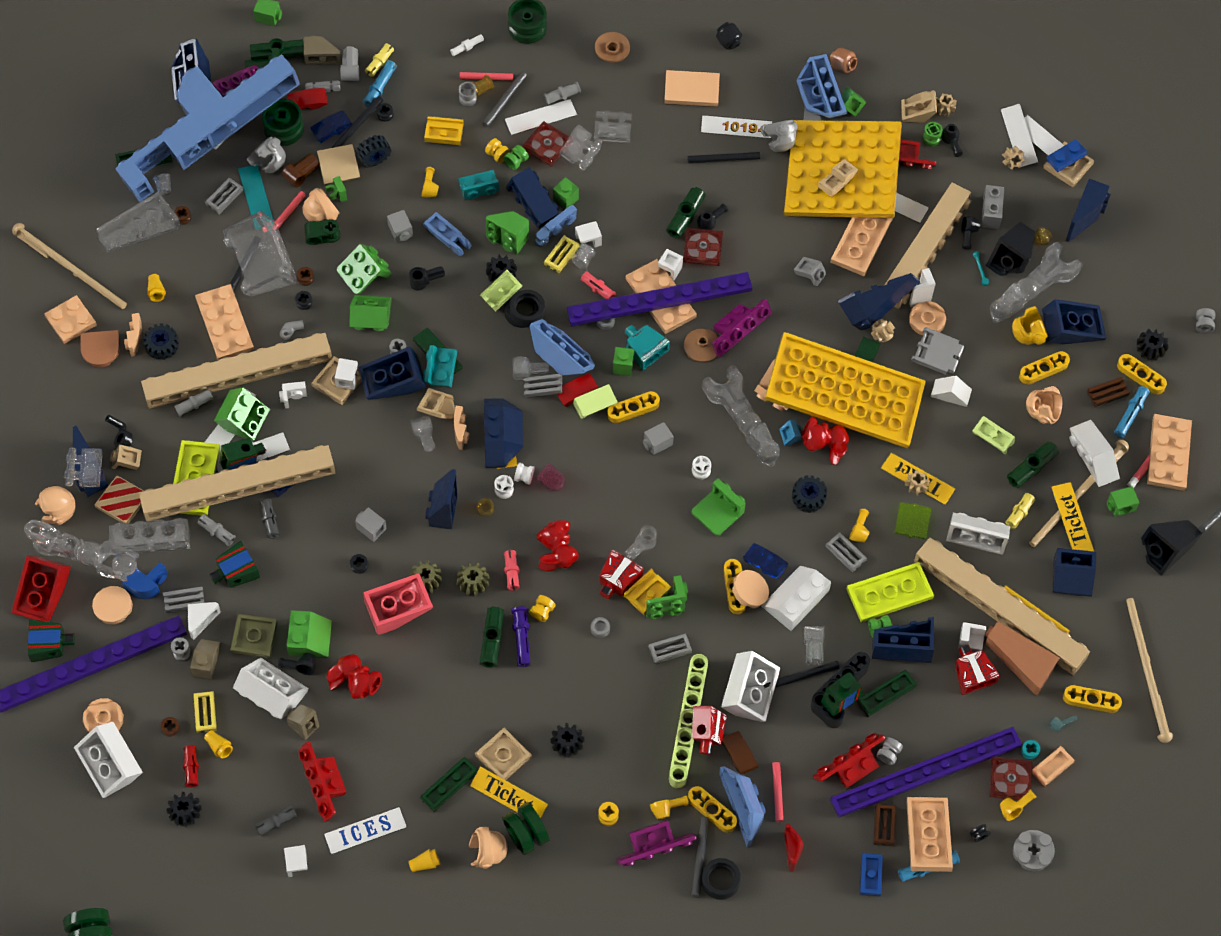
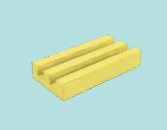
(553, 265)
(206, 727)

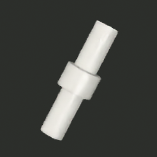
(466, 45)

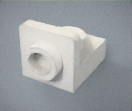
(292, 390)

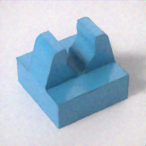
(790, 433)

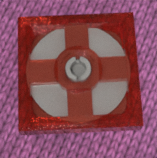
(546, 143)
(703, 246)
(1010, 778)

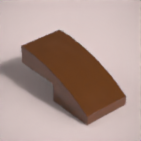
(739, 752)

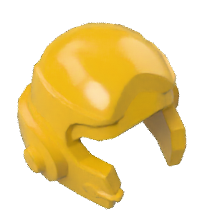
(1029, 328)

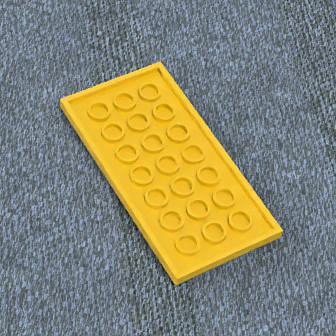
(845, 390)

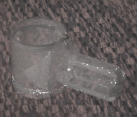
(523, 368)
(422, 429)
(642, 543)

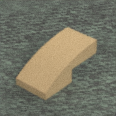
(839, 177)

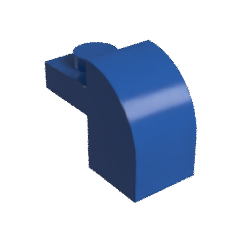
(146, 586)

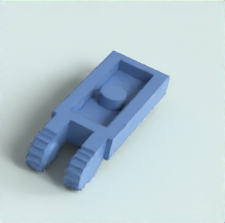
(556, 225)
(446, 233)

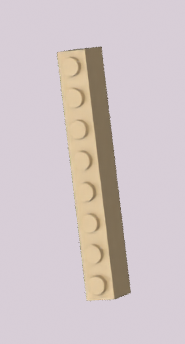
(932, 234)

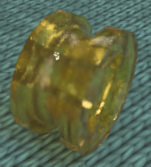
(1042, 236)
(490, 504)

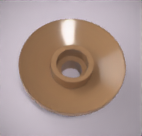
(612, 41)
(698, 351)

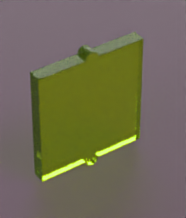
(913, 520)

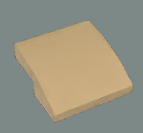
(338, 162)

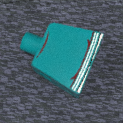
(647, 345)

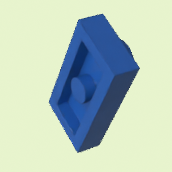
(1066, 155)
(871, 874)

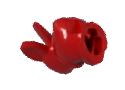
(819, 436)
(556, 538)
(360, 680)

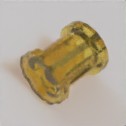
(483, 85)

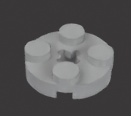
(1042, 842)

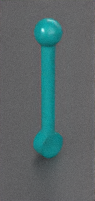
(985, 281)

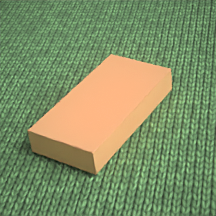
(1052, 766)

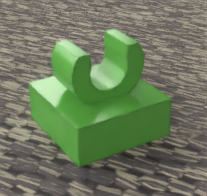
(338, 188)

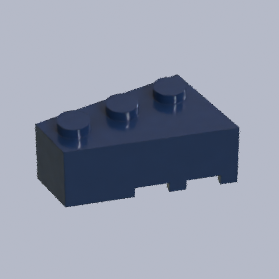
(533, 197)
(905, 642)

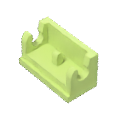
(501, 290)
(594, 401)
(994, 434)

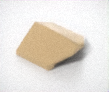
(919, 107)
(437, 404)

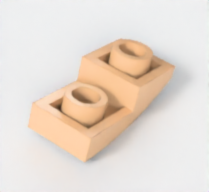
(134, 336)
(460, 429)

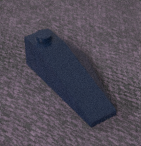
(868, 307)

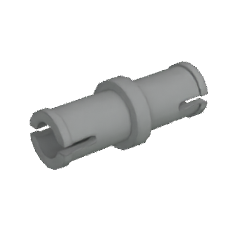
(562, 93)
(193, 402)
(216, 530)

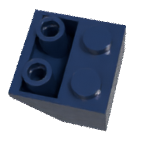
(1074, 572)

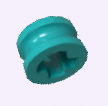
(1030, 743)

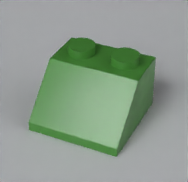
(370, 312)
(308, 634)

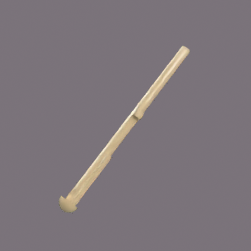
(19, 231)
(1119, 451)
(1165, 736)

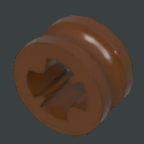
(181, 210)
(307, 280)
(175, 723)

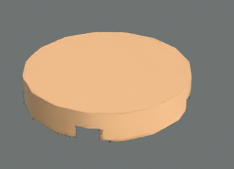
(927, 315)
(750, 589)
(112, 605)
(102, 712)

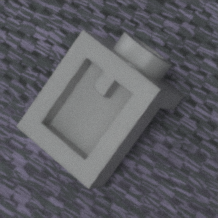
(810, 269)

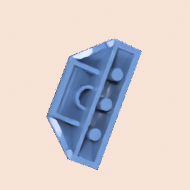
(820, 88)
(559, 349)
(744, 802)

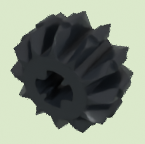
(498, 266)
(1152, 344)
(567, 747)
(187, 802)

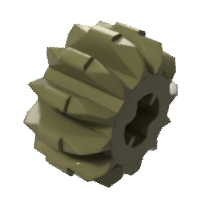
(432, 573)
(465, 575)

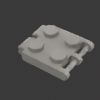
(939, 352)

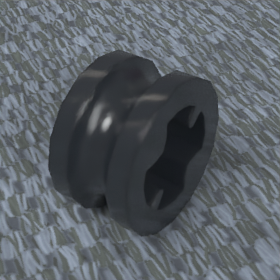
(384, 117)
(303, 294)
(359, 557)
(980, 833)

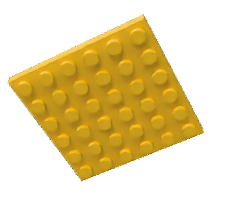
(822, 145)

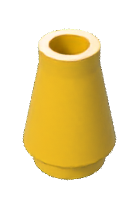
(155, 288)
(219, 745)
(424, 861)

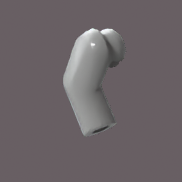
(289, 328)

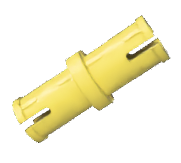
(379, 60)
(1020, 511)

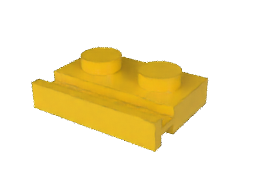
(444, 130)
(646, 588)

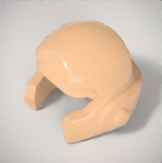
(319, 207)
(1045, 405)
(57, 503)
(491, 846)

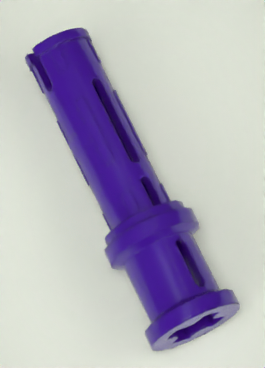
(521, 629)

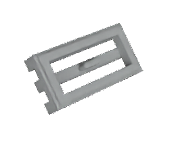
(226, 198)
(543, 382)
(857, 563)
(179, 593)
(669, 656)

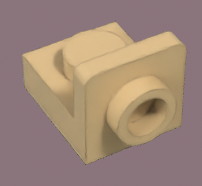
(125, 457)

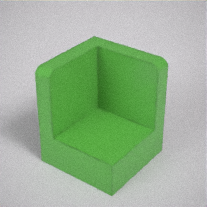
(852, 101)

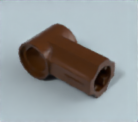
(297, 173)

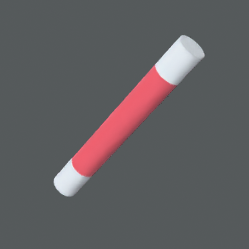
(1140, 472)

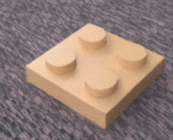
(70, 319)

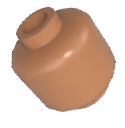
(843, 60)

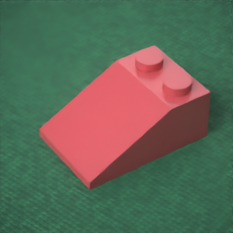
(397, 603)

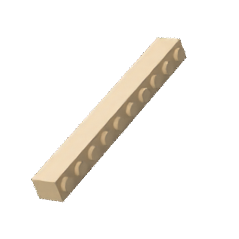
(237, 370)
(237, 483)
(999, 604)

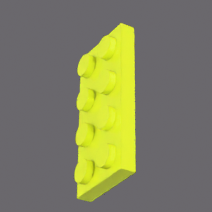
(195, 461)
(890, 592)

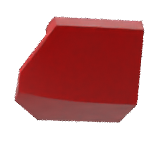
(794, 846)

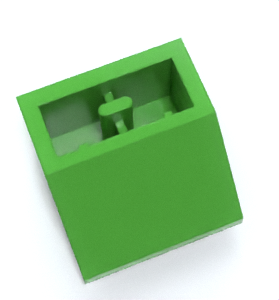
(508, 230)
(242, 414)

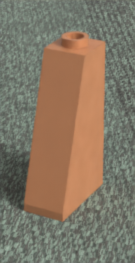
(1022, 656)

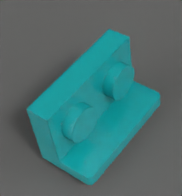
(479, 185)
(440, 366)

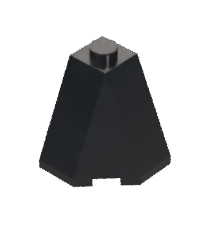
(1012, 251)
(1168, 543)

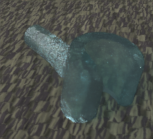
(1056, 724)

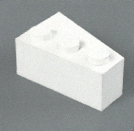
(1095, 452)

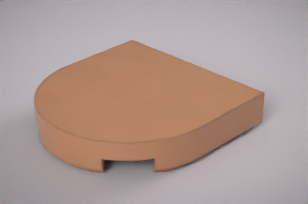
(100, 347)

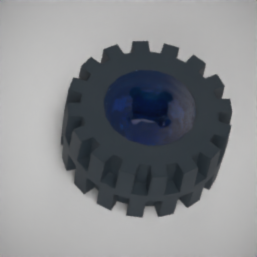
(373, 150)
(161, 348)
(813, 499)

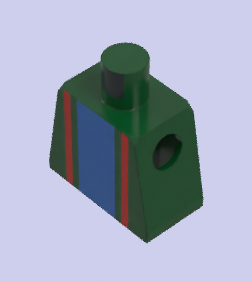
(240, 453)
(235, 566)
(47, 640)
(844, 691)

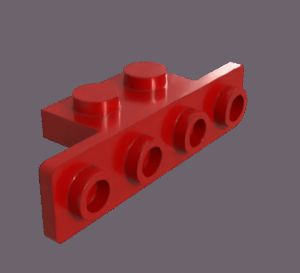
(909, 155)
(853, 764)
(323, 778)

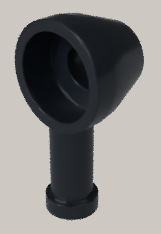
(950, 136)
(709, 224)
(969, 226)
(304, 665)

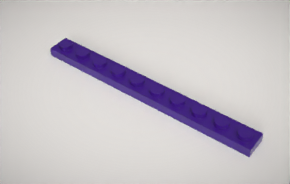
(659, 299)
(91, 663)
(925, 772)

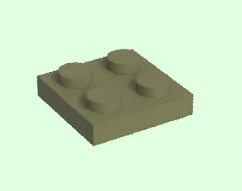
(254, 636)

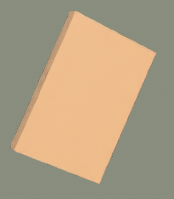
(692, 88)

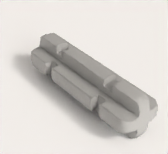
(335, 85)

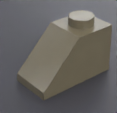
(320, 51)
(205, 659)
(303, 721)

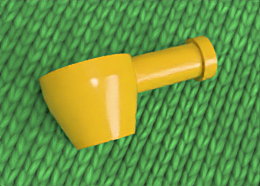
(430, 189)
(860, 532)
(662, 808)
(1012, 809)

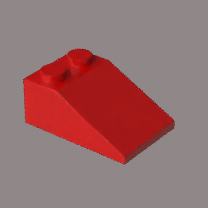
(40, 588)

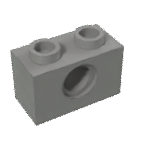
(992, 207)

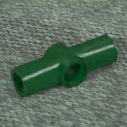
(286, 48)
(681, 220)
(1025, 471)
(490, 647)

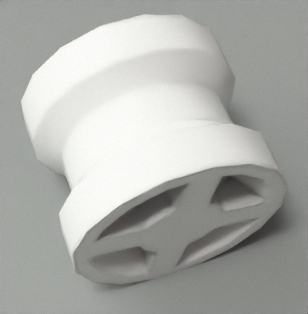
(704, 464)
(524, 473)
(502, 482)

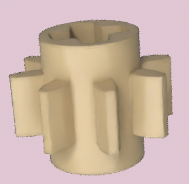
(945, 104)
(1013, 157)
(882, 330)
(912, 482)

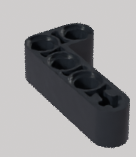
(849, 666)

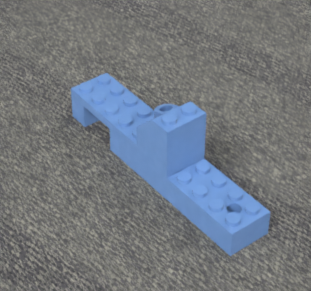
(207, 119)

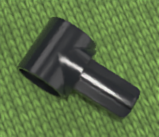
(425, 275)

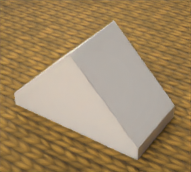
(951, 390)
(200, 616)

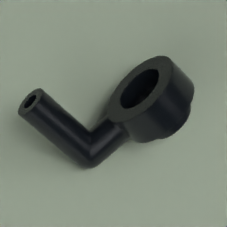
(123, 437)

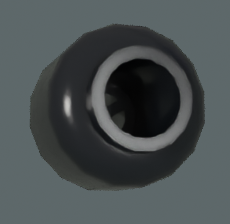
(729, 35)

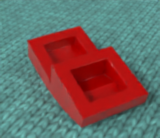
(310, 98)
(577, 388)

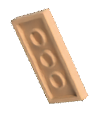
(860, 243)
(652, 278)
(224, 322)
(1169, 452)
(929, 834)

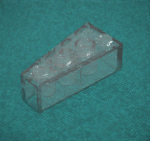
(139, 223)

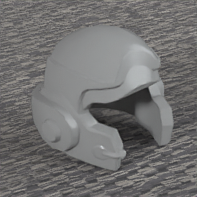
(782, 135)
(268, 155)

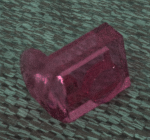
(551, 478)

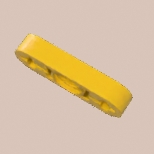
(1049, 361)
(1127, 370)
(648, 407)
(728, 580)
(1086, 704)
(727, 814)

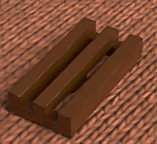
(1121, 386)
(884, 841)

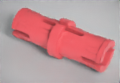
(588, 279)
(511, 570)

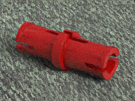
(190, 766)

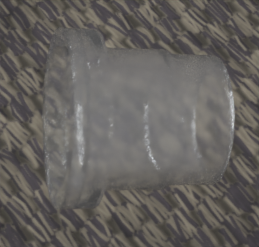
(162, 183)

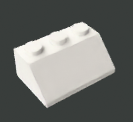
(978, 533)
(797, 596)
(269, 688)
(745, 689)
(107, 759)

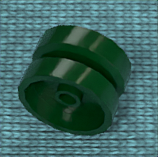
(527, 21)
(283, 121)
(525, 828)
(88, 923)

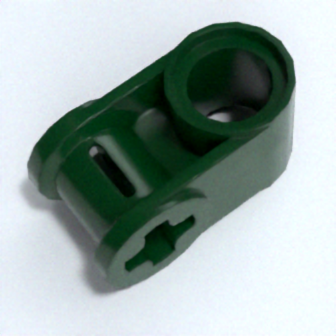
(320, 232)

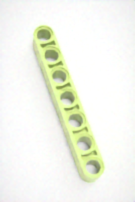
(685, 729)

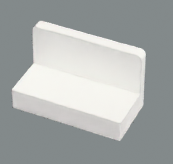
(925, 289)

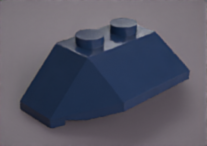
(188, 57)
(502, 432)

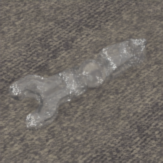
(1047, 273)
(740, 410)
(89, 553)

